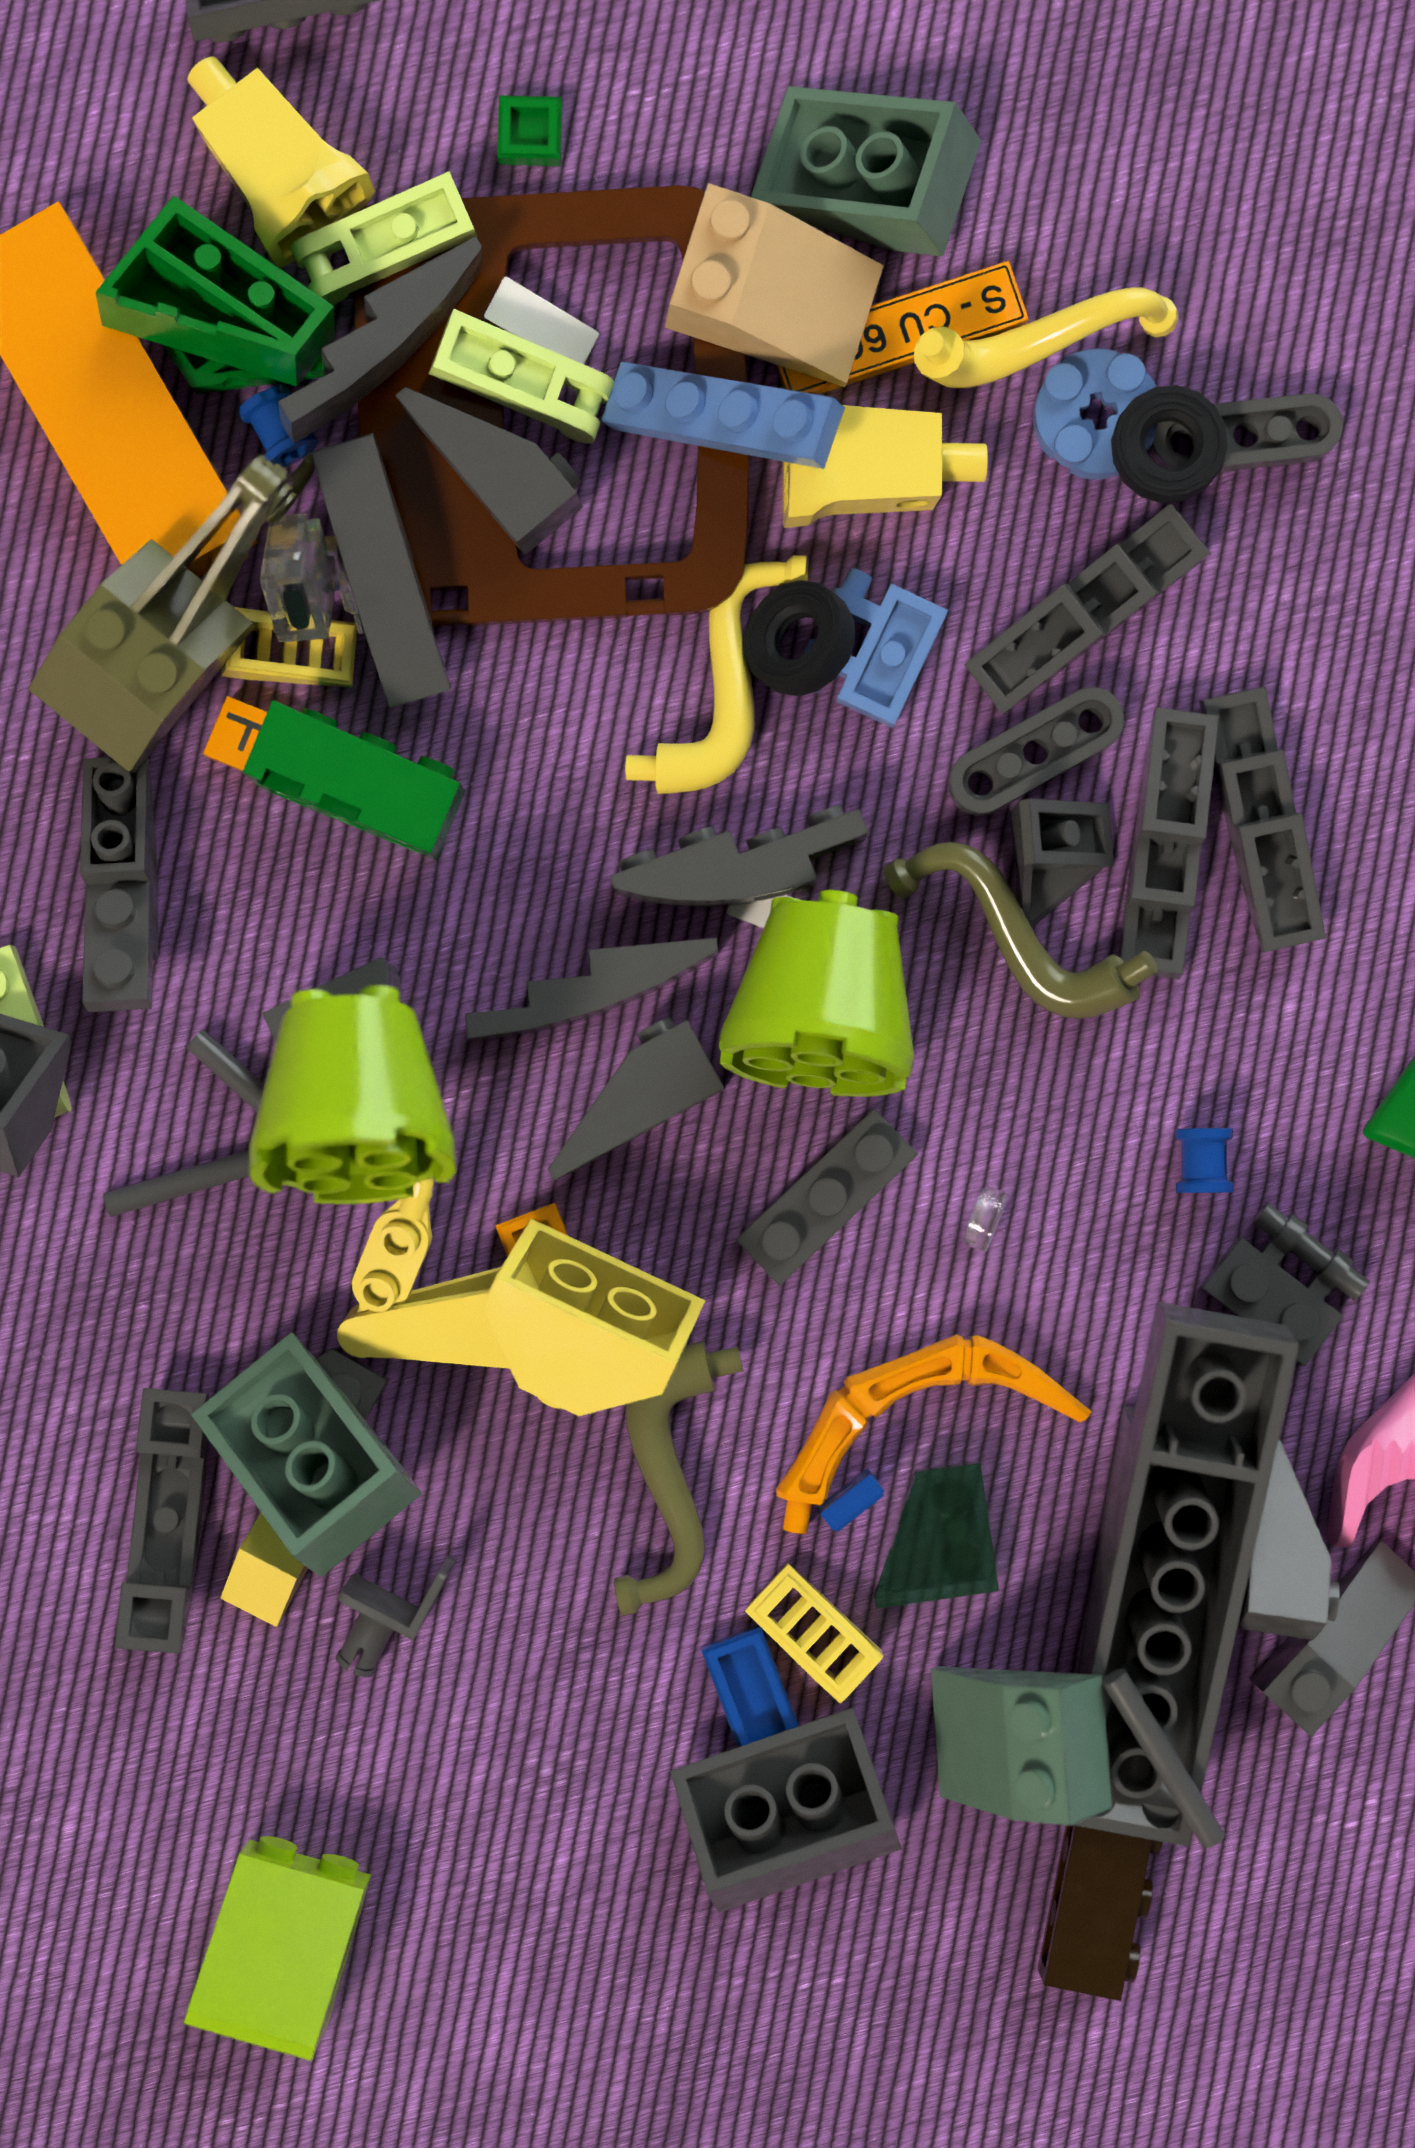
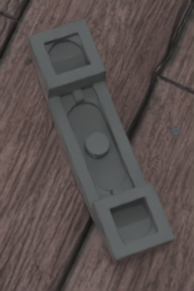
(165, 1523)

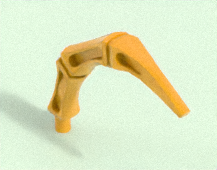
(876, 1389)

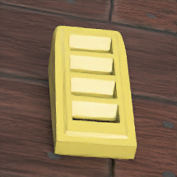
(287, 671)
(858, 1667)

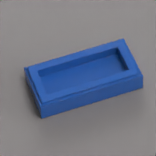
(749, 1686)

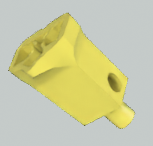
(275, 158)
(880, 465)

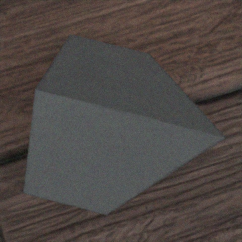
(1057, 850)

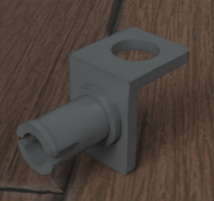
(381, 1615)

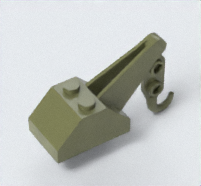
(159, 630)

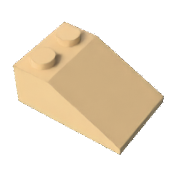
(772, 287)

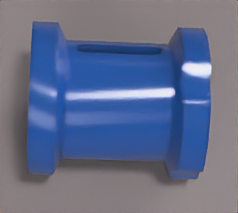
(264, 415)
(1204, 1160)

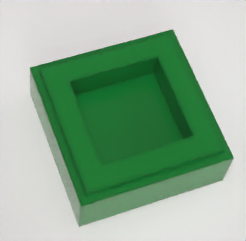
(530, 130)

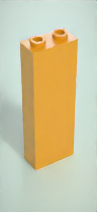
(102, 397)

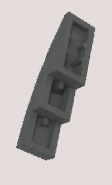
(397, 325)
(381, 570)
(1087, 608)
(1263, 822)
(1169, 838)
(615, 979)

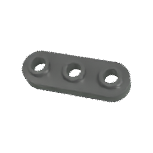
(1273, 428)
(1055, 731)

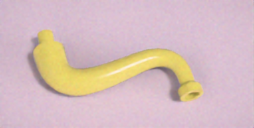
(967, 364)
(717, 756)

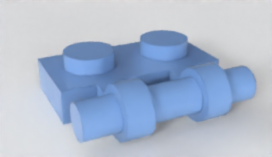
(892, 650)

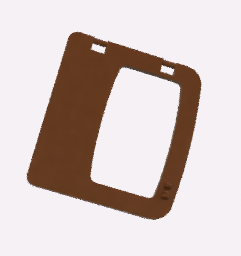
(450, 529)

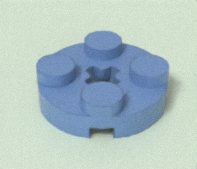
(1068, 390)

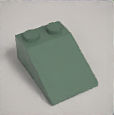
(870, 166)
(305, 1456)
(1022, 1743)

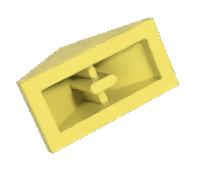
(263, 1575)

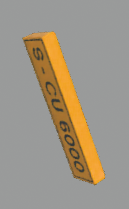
(971, 305)

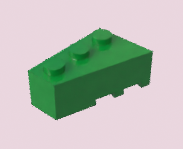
(215, 299)

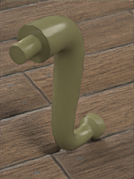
(1055, 989)
(656, 1456)

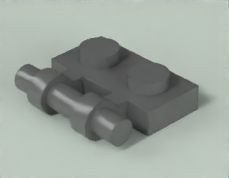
(1258, 1289)

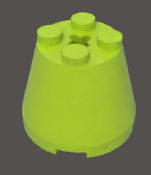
(823, 1001)
(351, 1102)

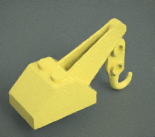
(556, 1313)

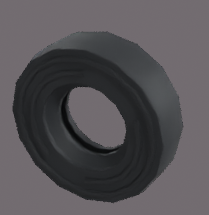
(1193, 413)
(823, 659)

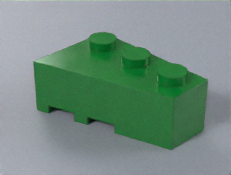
(354, 779)

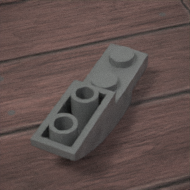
(714, 874)
(120, 887)

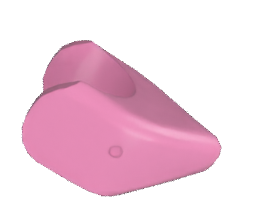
(1373, 1459)

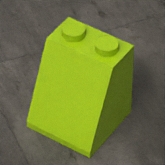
(279, 1947)

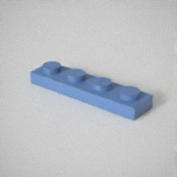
(723, 414)

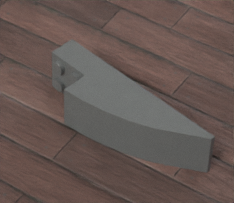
(1182, 1543)

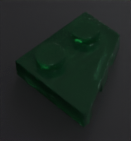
(940, 1540)

